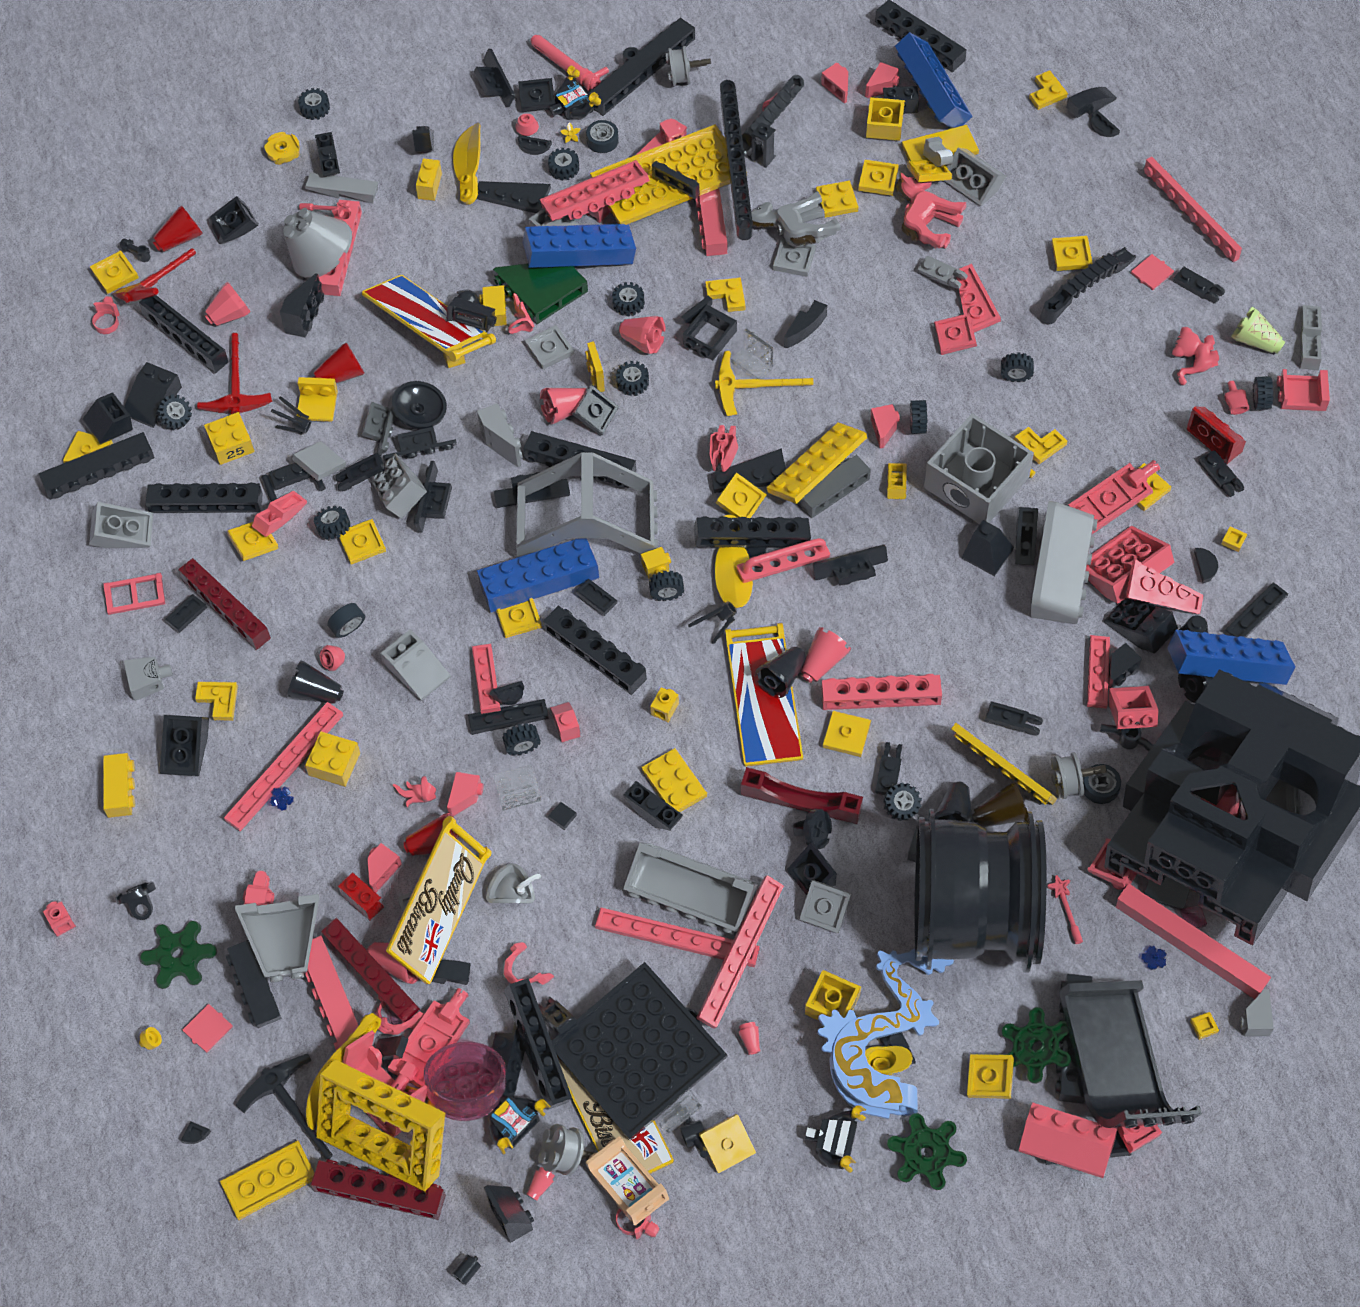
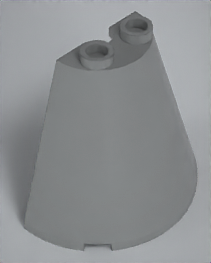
(281, 935)

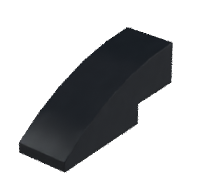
(1089, 101)
(805, 324)

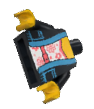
(572, 99)
(514, 1120)

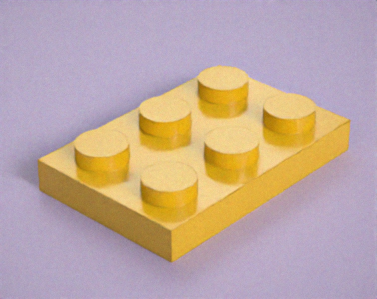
(674, 781)

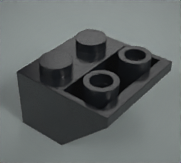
(107, 419)

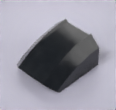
(232, 221)

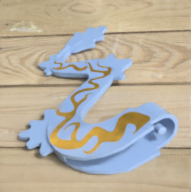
(849, 1036)

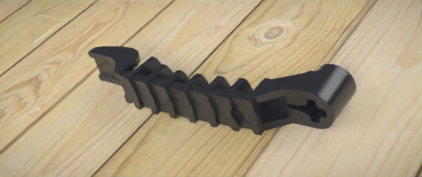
(774, 108)
(1100, 269)

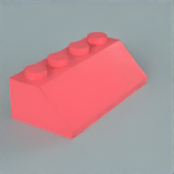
(1067, 1140)

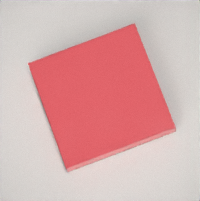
(955, 334)

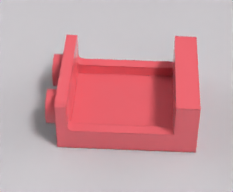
(1303, 392)

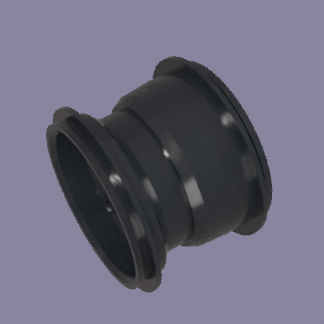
(979, 890)

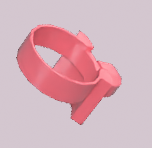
(107, 306)
(650, 1228)

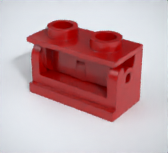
(360, 896)

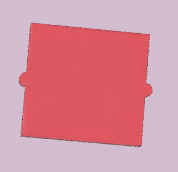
(1152, 272)
(207, 1028)

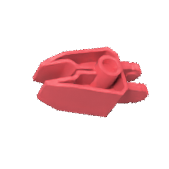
(723, 447)
(259, 891)

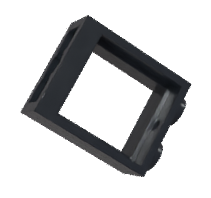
(716, 319)

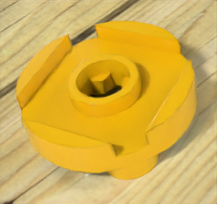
(284, 155)

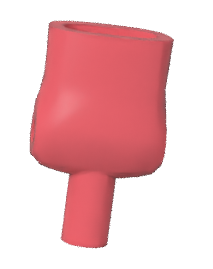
(1236, 399)

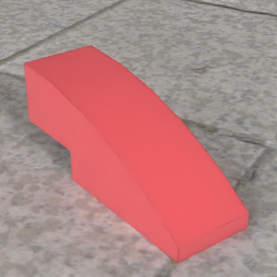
(278, 513)

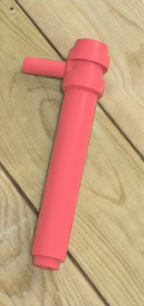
(586, 77)

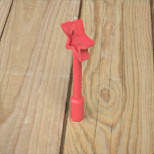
(340, 209)
(1060, 888)

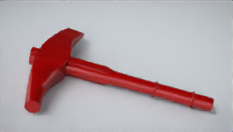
(142, 290)
(235, 401)

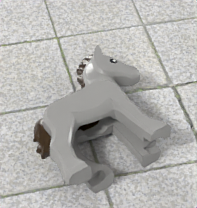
(791, 221)

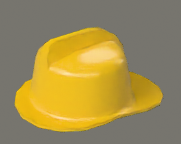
(888, 1059)

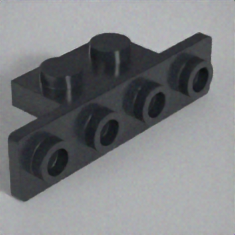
(493, 79)
(419, 442)
(508, 496)
(434, 501)
(851, 566)
(512, 1052)

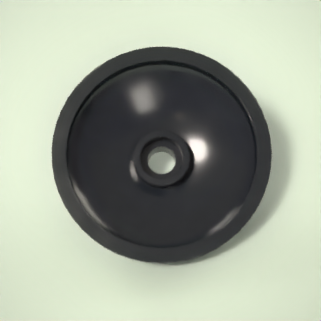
(419, 397)

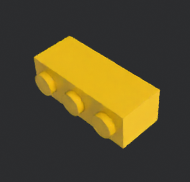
(118, 785)

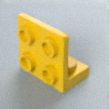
(317, 398)

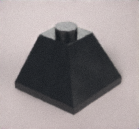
(988, 548)

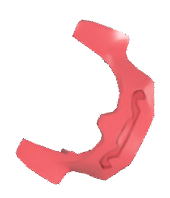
(516, 950)
(396, 1029)

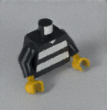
(836, 1138)

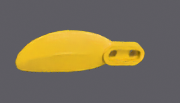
(466, 162)
(727, 578)
(367, 1023)

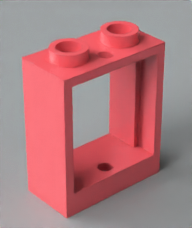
(1133, 698)

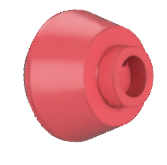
(526, 125)
(332, 657)

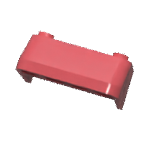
(367, 1059)

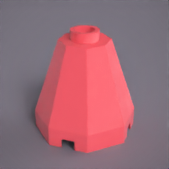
(226, 306)
(644, 333)

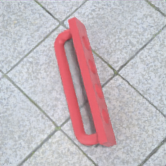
(817, 546)

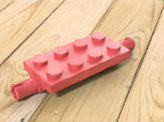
(1116, 493)
(437, 1028)

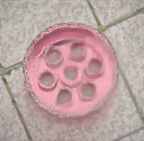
(465, 1080)

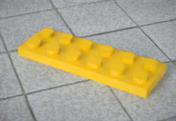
(816, 462)
(1008, 769)

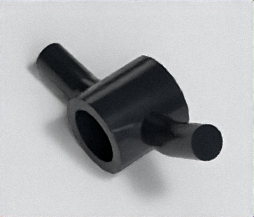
(1125, 741)
(691, 1137)

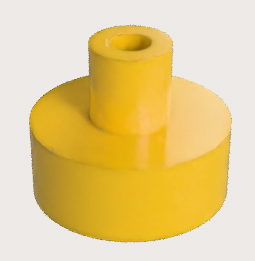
(150, 1038)

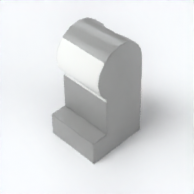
(937, 152)

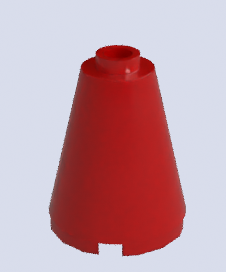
(176, 230)
(340, 366)
(424, 839)

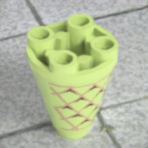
(1258, 332)

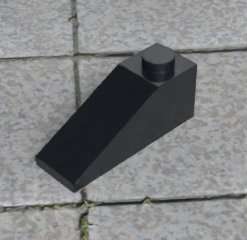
(1026, 535)

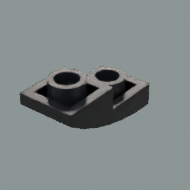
(452, 971)

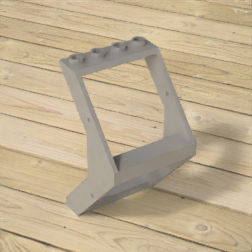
(587, 524)

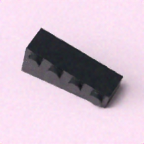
(254, 985)

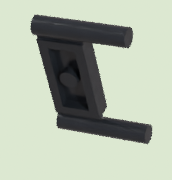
(286, 476)

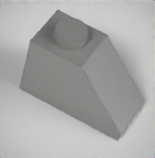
(1258, 1016)

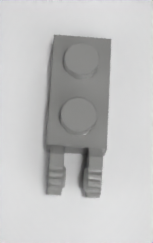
(941, 272)

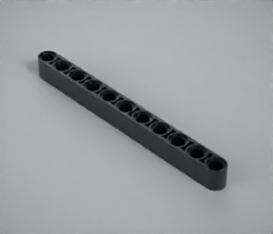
(736, 160)

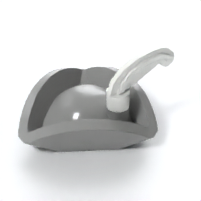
(511, 886)

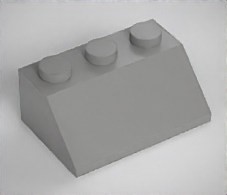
(974, 176)

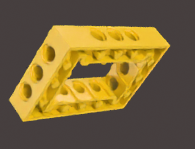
(346, 1086)

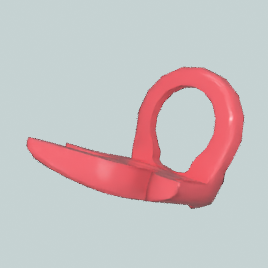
(523, 318)
(418, 793)

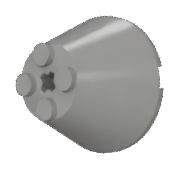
(315, 242)

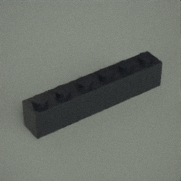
(96, 465)

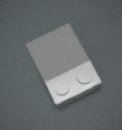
(120, 527)

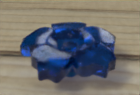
(281, 798)
(1154, 958)

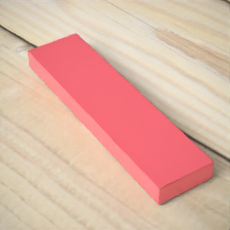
(1098, 671)
(485, 677)

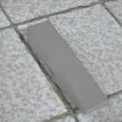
(336, 185)
(1310, 337)

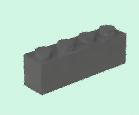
(836, 486)

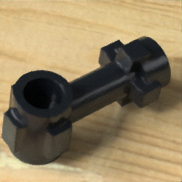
(142, 251)

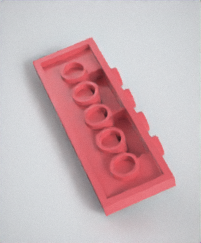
(595, 192)

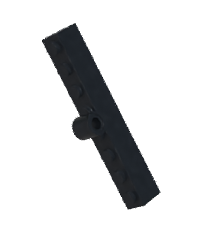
(641, 64)

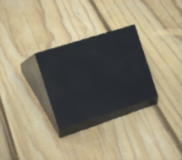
(811, 866)

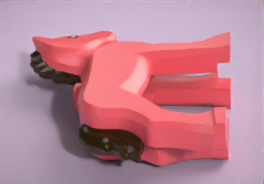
(923, 209)

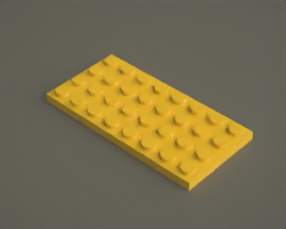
(696, 156)

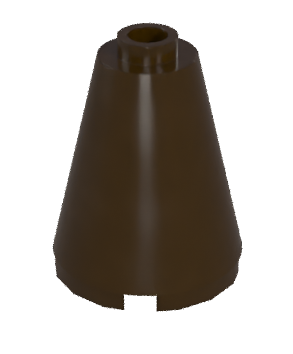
(1001, 808)

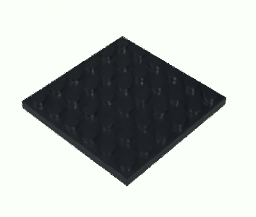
(638, 1051)

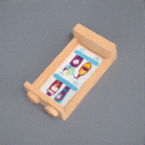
(626, 1181)

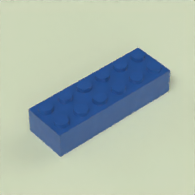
(933, 81)
(579, 245)
(538, 574)
(1242, 657)

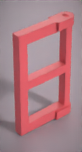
(136, 605)

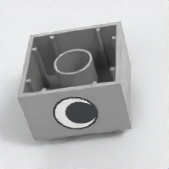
(978, 469)

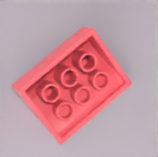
(1113, 561)

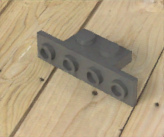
(379, 424)

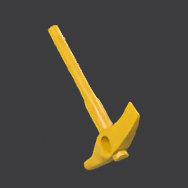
(727, 384)

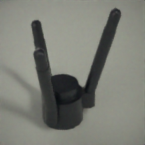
(300, 423)
(724, 612)

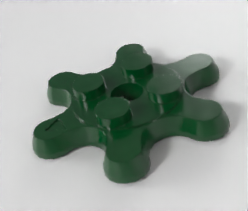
(184, 965)
(1036, 1031)
(937, 1141)

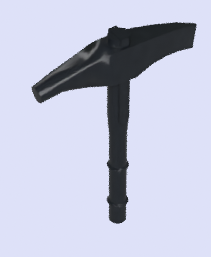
(272, 1082)

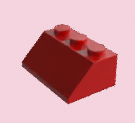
(1215, 434)

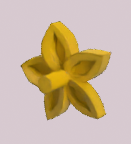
(571, 133)

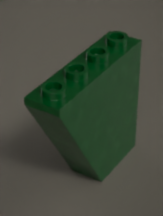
(541, 288)

